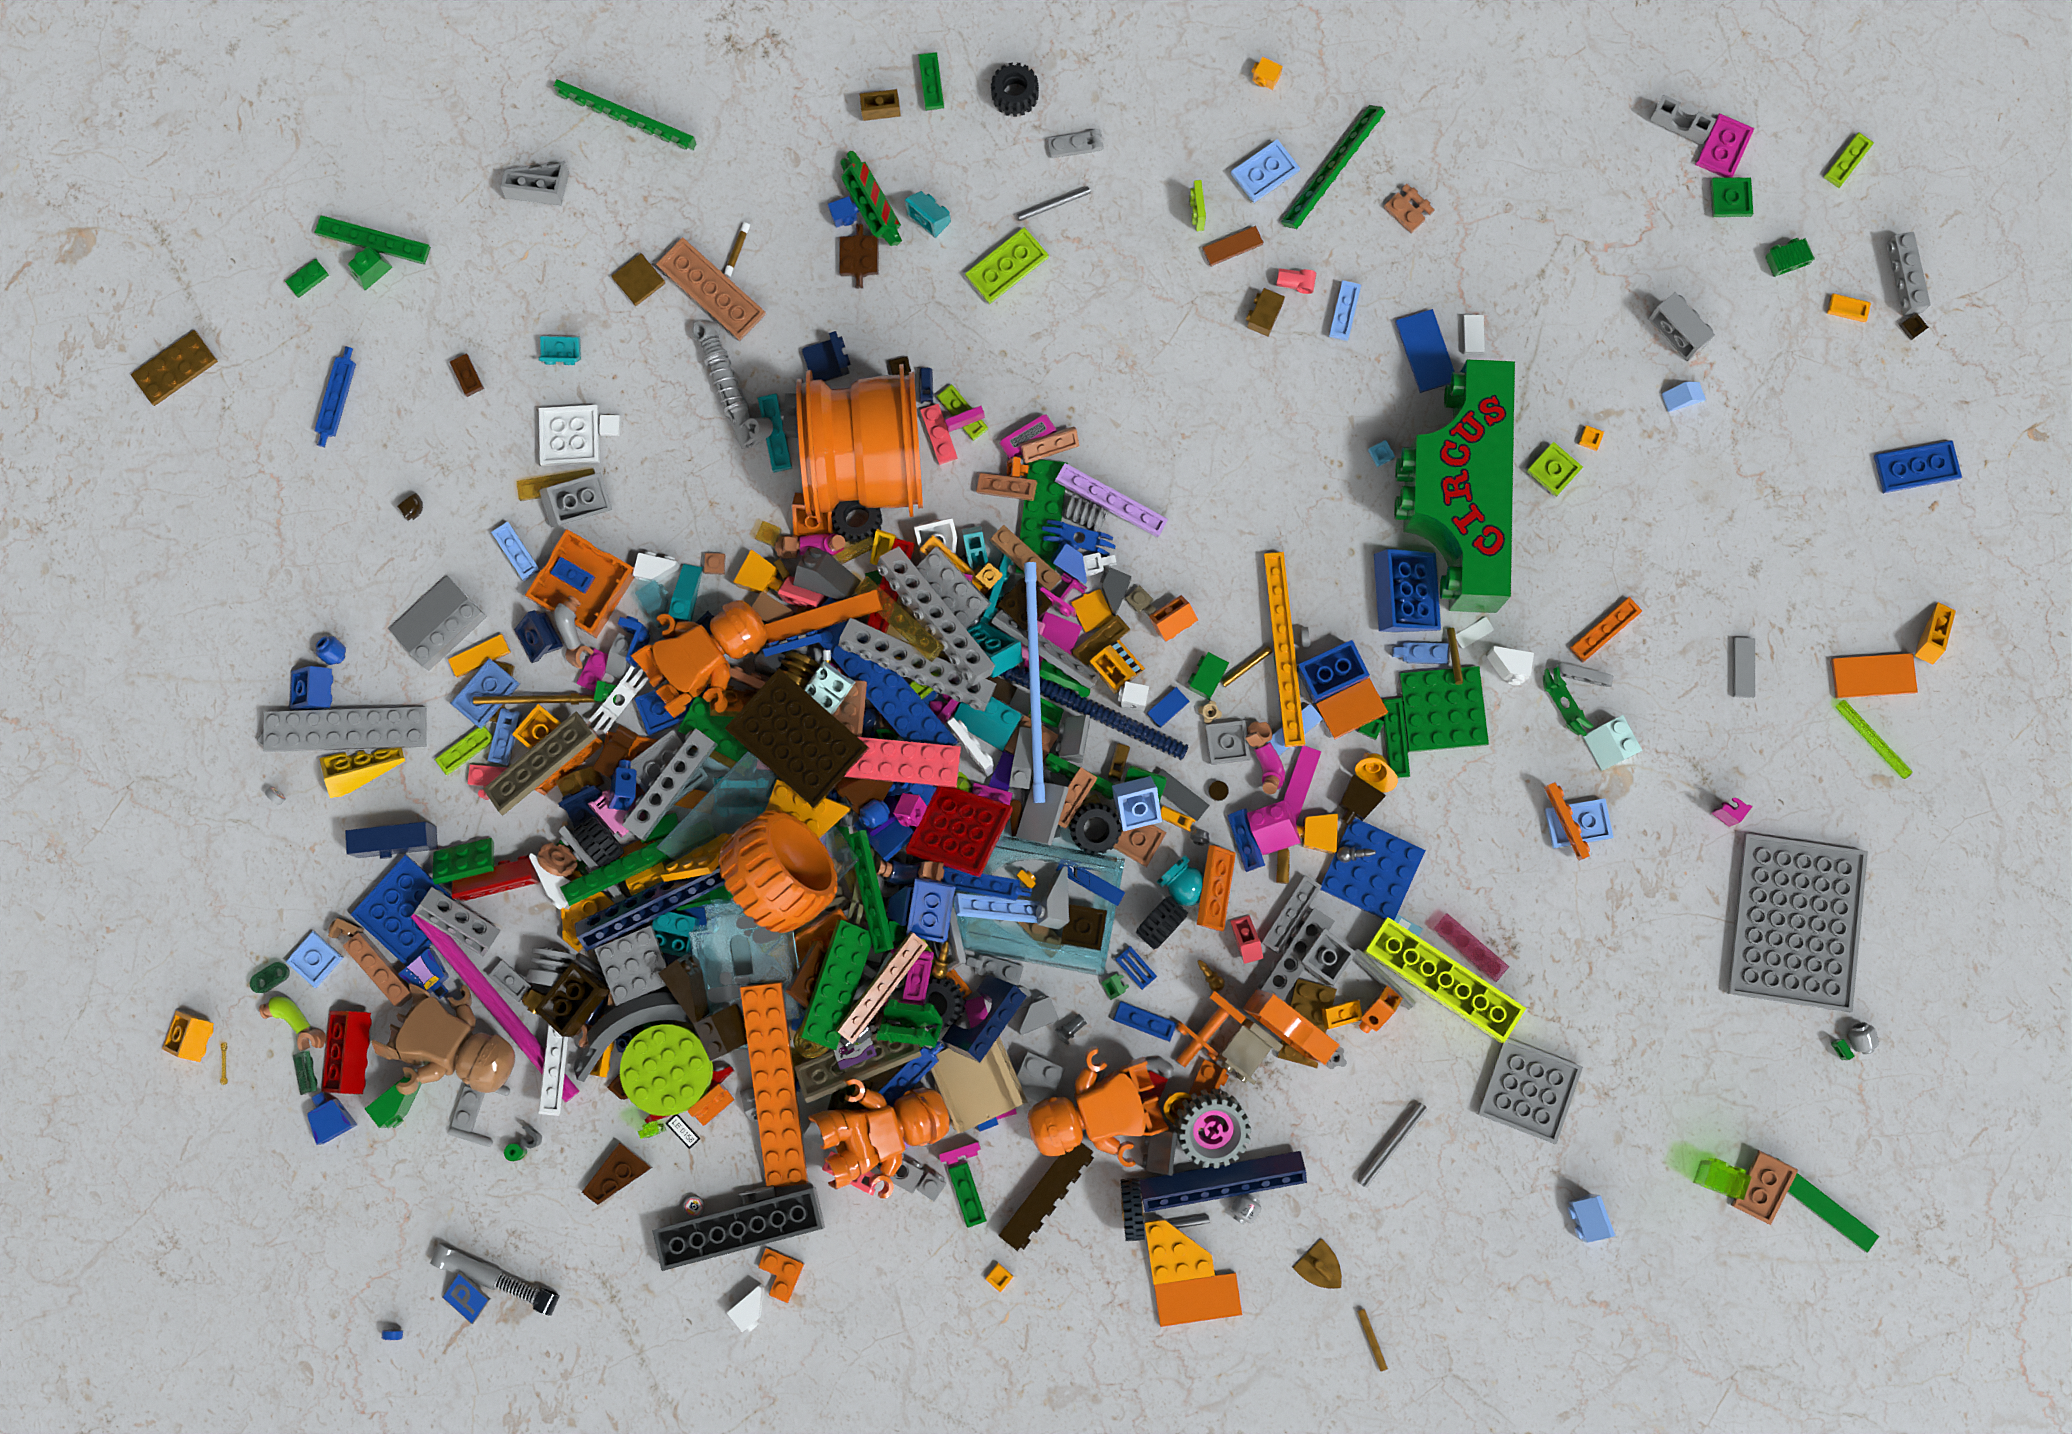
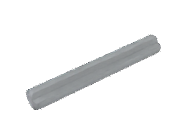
(1382, 977)

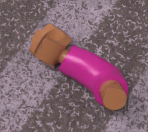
(788, 546)
(1270, 762)

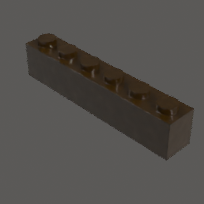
(1044, 1195)

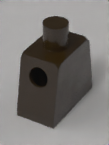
(1359, 800)

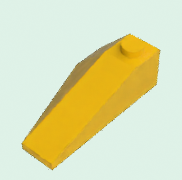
(348, 773)

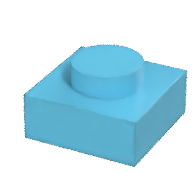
(1381, 453)

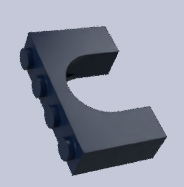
(977, 1041)

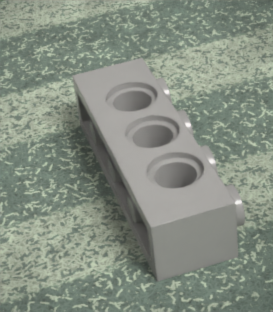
(447, 922)

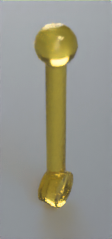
(223, 1081)

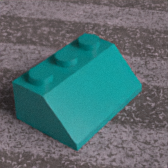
(993, 725)

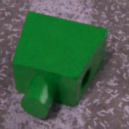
(368, 267)

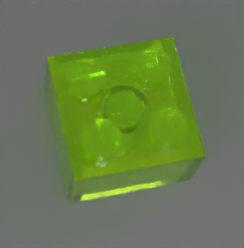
(1724, 1180)

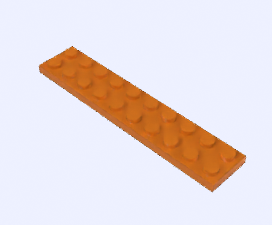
(774, 1084)

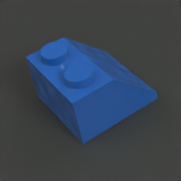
(311, 688)

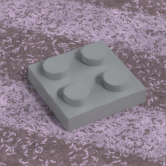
(1227, 742)

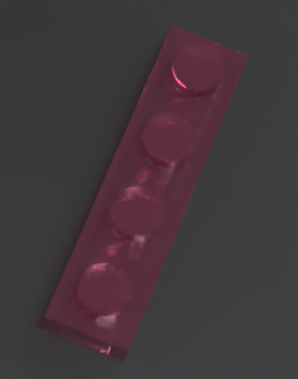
(1471, 947)

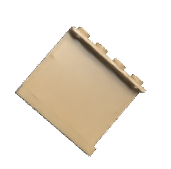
(975, 1089)

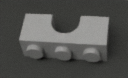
(1673, 118)

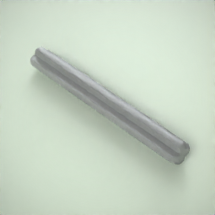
(1392, 1145)

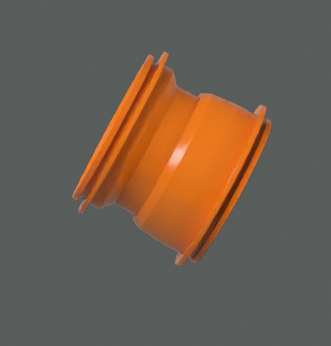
(859, 443)

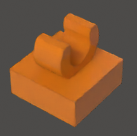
(1014, 468)

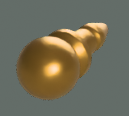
(940, 969)
(1216, 982)

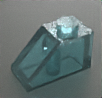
(653, 600)

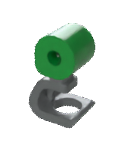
(517, 1151)

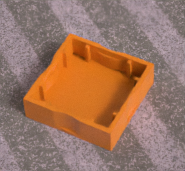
(604, 593)
(1291, 1026)

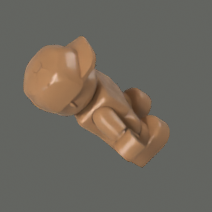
(446, 1045)

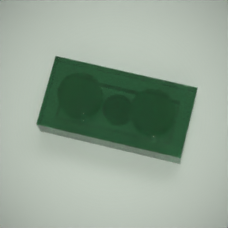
(304, 1071)

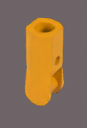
(1173, 816)

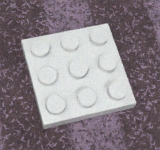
(569, 435)
(971, 746)

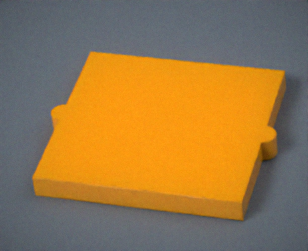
(1092, 610)

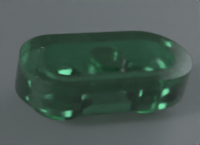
(270, 977)

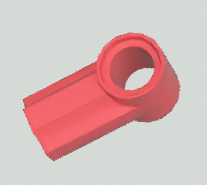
(1300, 280)

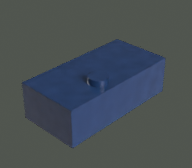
(391, 840)

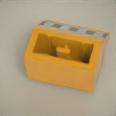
(1116, 666)

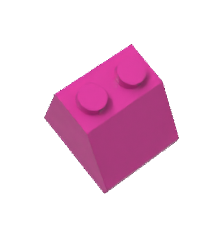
(1274, 827)

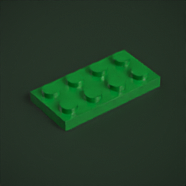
(713, 728)

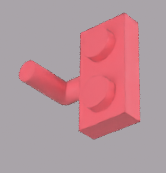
(482, 776)

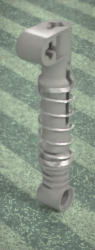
(735, 408)

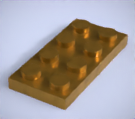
(174, 368)
(1308, 1001)

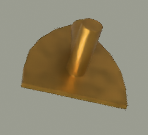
(1320, 1267)

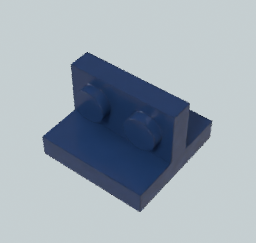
(537, 635)

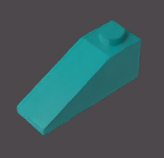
(975, 547)
(685, 593)

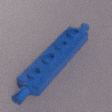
(335, 397)
(985, 884)
(910, 1074)

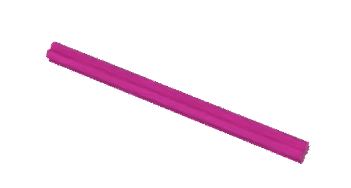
(491, 1000)

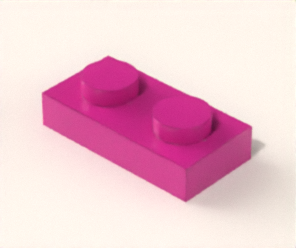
(593, 670)
(952, 1156)

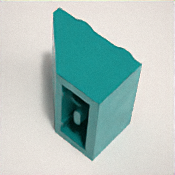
(673, 932)

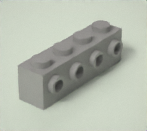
(1908, 273)

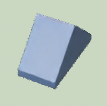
(1683, 396)

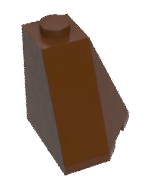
(862, 791)

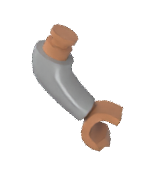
(565, 621)

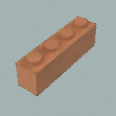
(378, 969)

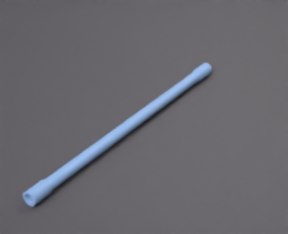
(1038, 785)

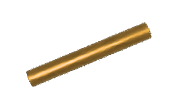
(1455, 656)
(1246, 666)
(1372, 1340)

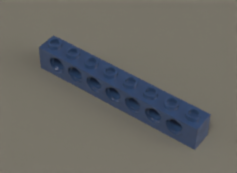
(643, 908)

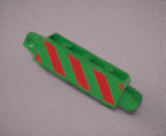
(870, 199)

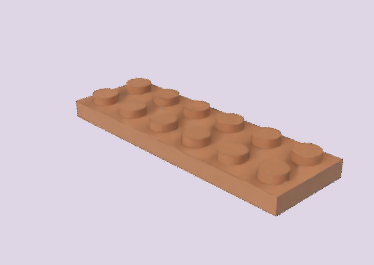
(711, 289)

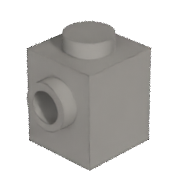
(932, 1185)

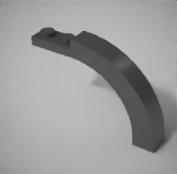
(623, 1018)

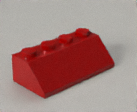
(504, 877)
(346, 1052)

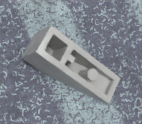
(1023, 761)
(1054, 905)

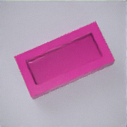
(965, 418)

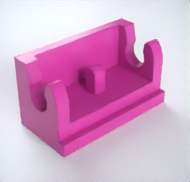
(1731, 815)

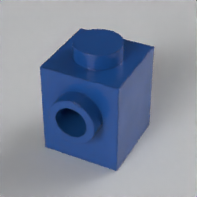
(843, 212)

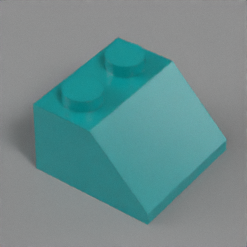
(927, 213)

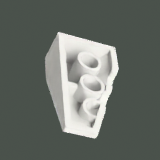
(942, 529)

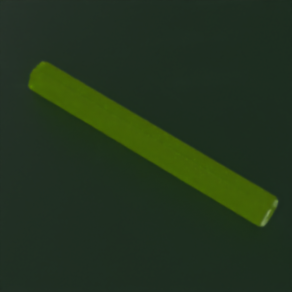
(1874, 739)

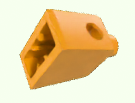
(757, 575)
(1320, 833)

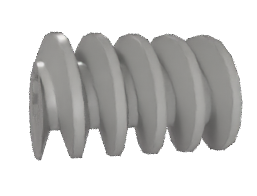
(1085, 514)

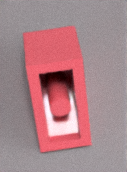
(1247, 939)

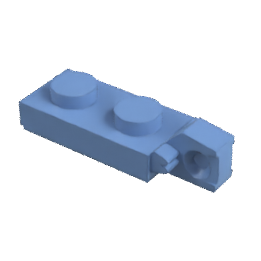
(1422, 653)

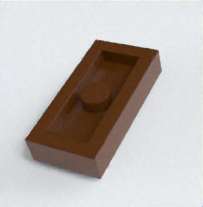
(466, 375)

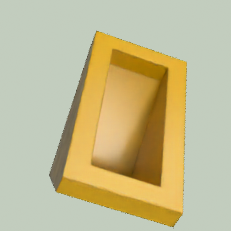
(882, 544)

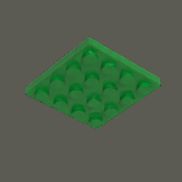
(1441, 712)

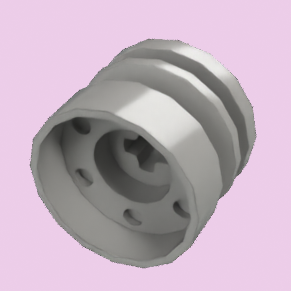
(550, 965)

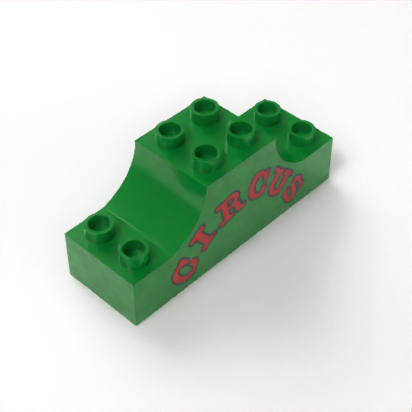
(1463, 487)

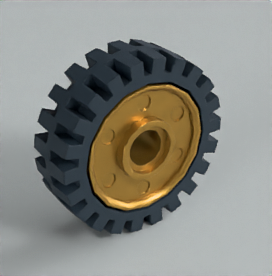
(1132, 1209)

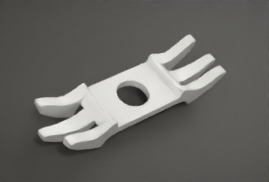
(612, 710)

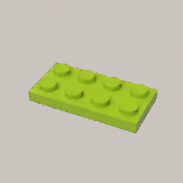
(1007, 265)

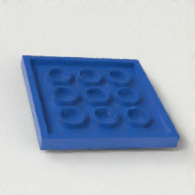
(1375, 881)
(389, 910)

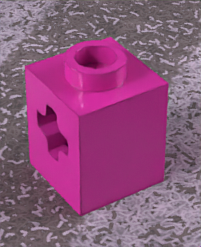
(910, 810)

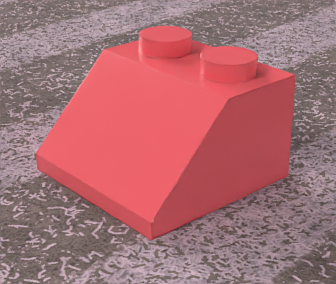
(799, 596)

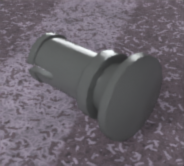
(1070, 1029)

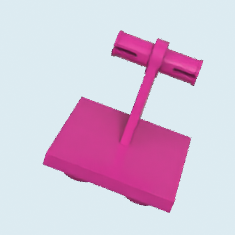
(1063, 607)

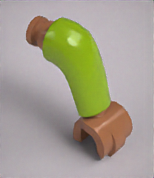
(286, 1009)

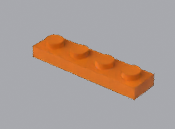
(1564, 814)

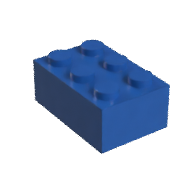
(1332, 671)

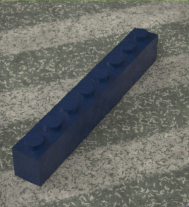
(1223, 1182)

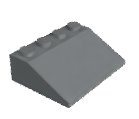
(437, 623)

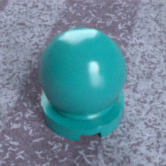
(1183, 883)

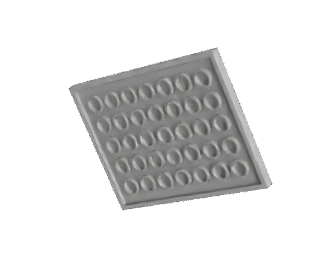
(1798, 923)

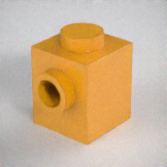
(1266, 73)

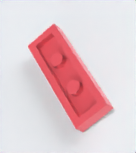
(938, 434)

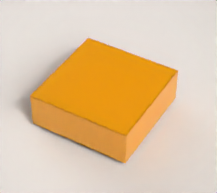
(1591, 438)
(999, 1277)

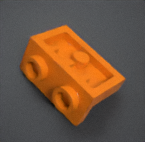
(1209, 1077)
(711, 1104)

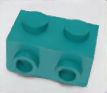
(560, 349)

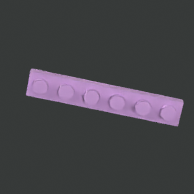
(1111, 500)

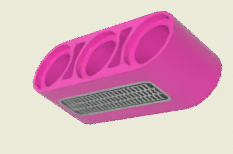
(1035, 429)

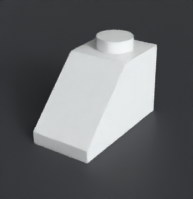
(748, 1310)

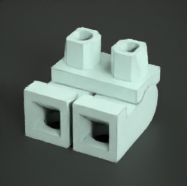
(829, 687)

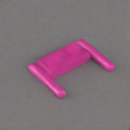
(917, 979)

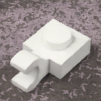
(1094, 563)

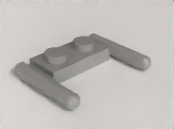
(467, 1114)

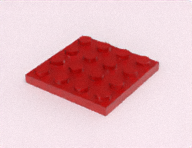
(959, 830)

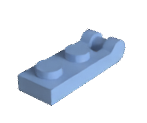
(503, 739)

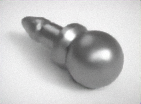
(1346, 854)

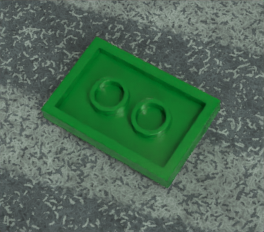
(463, 861)

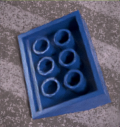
(1407, 591)

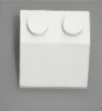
(1511, 664)

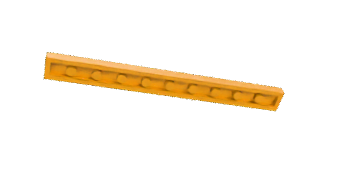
(1284, 649)

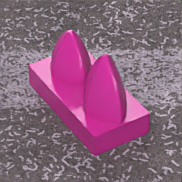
(943, 710)
(992, 793)

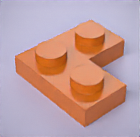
(786, 1271)

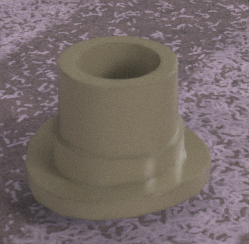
(839, 901)

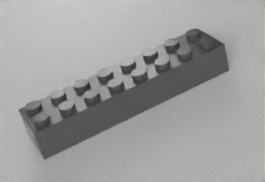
(738, 1229)

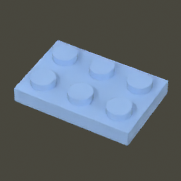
(1265, 171)
(1590, 816)

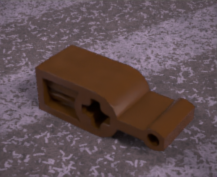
(614, 751)

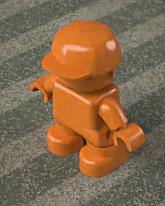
(698, 657)
(1102, 1109)
(879, 1132)

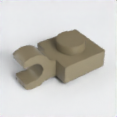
(1140, 601)

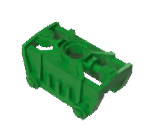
(910, 1017)

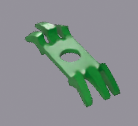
(1572, 714)

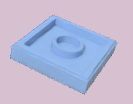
(314, 959)

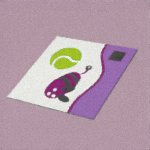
(857, 1054)

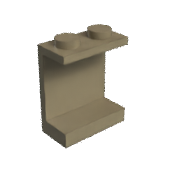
(1247, 1050)

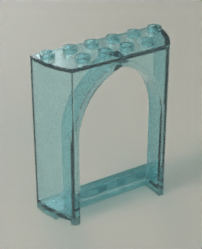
(988, 938)

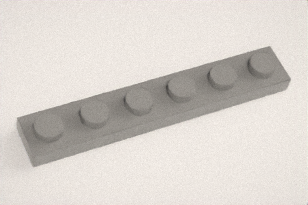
(1049, 651)
(568, 838)

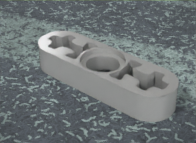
(1585, 675)

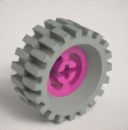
(1224, 1140)

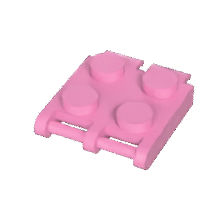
(611, 817)

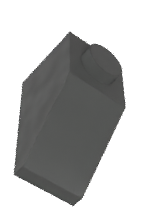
(1115, 587)

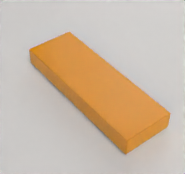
(478, 655)

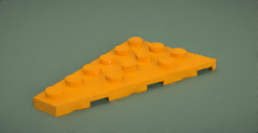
(817, 819)

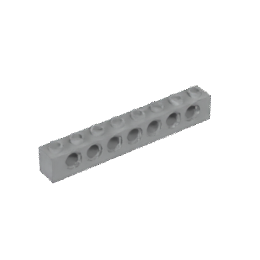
(933, 605)
(911, 656)

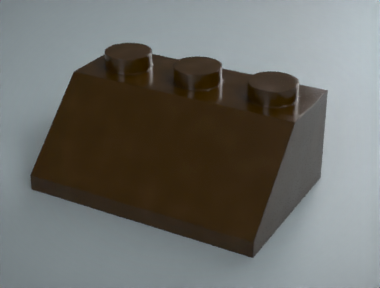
(572, 1000)

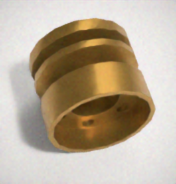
(800, 667)

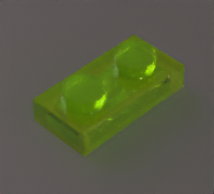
(651, 1129)

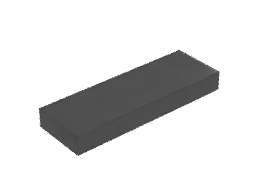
(1183, 797)

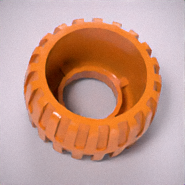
(778, 871)

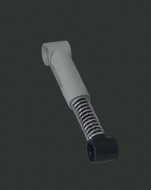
(451, 1260)

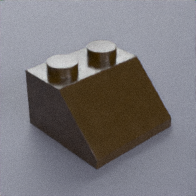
(722, 1031)

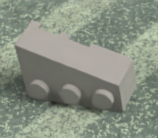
(536, 184)

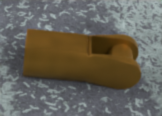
(1119, 758)
(1283, 866)

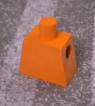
(1380, 1010)

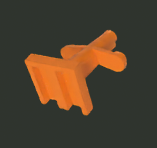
(1200, 1039)

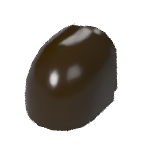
(411, 507)

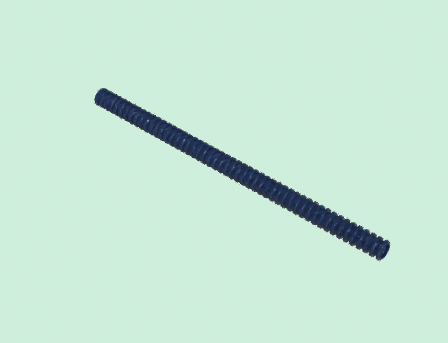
(1100, 713)

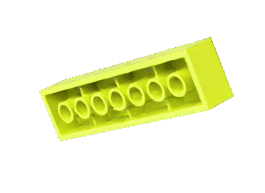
(1444, 980)

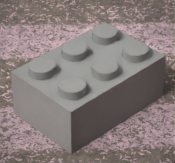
(1681, 326)

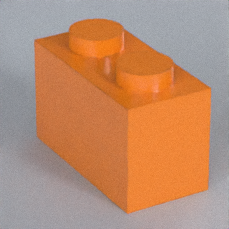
(1173, 618)

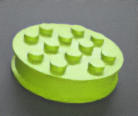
(665, 1070)

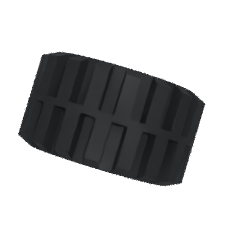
(1014, 75)
(855, 534)
(1107, 840)
(598, 841)
(1161, 922)
(953, 997)

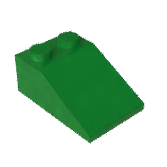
(391, 1106)

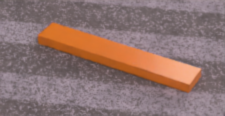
(824, 616)

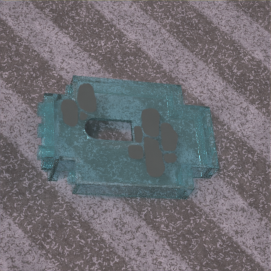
(771, 956)

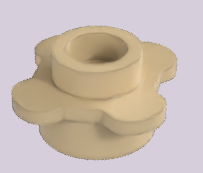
(1211, 706)

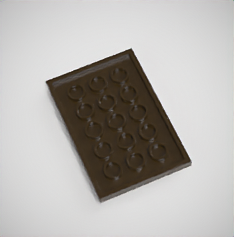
(797, 738)

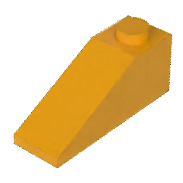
(1936, 634)

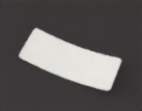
(1474, 632)

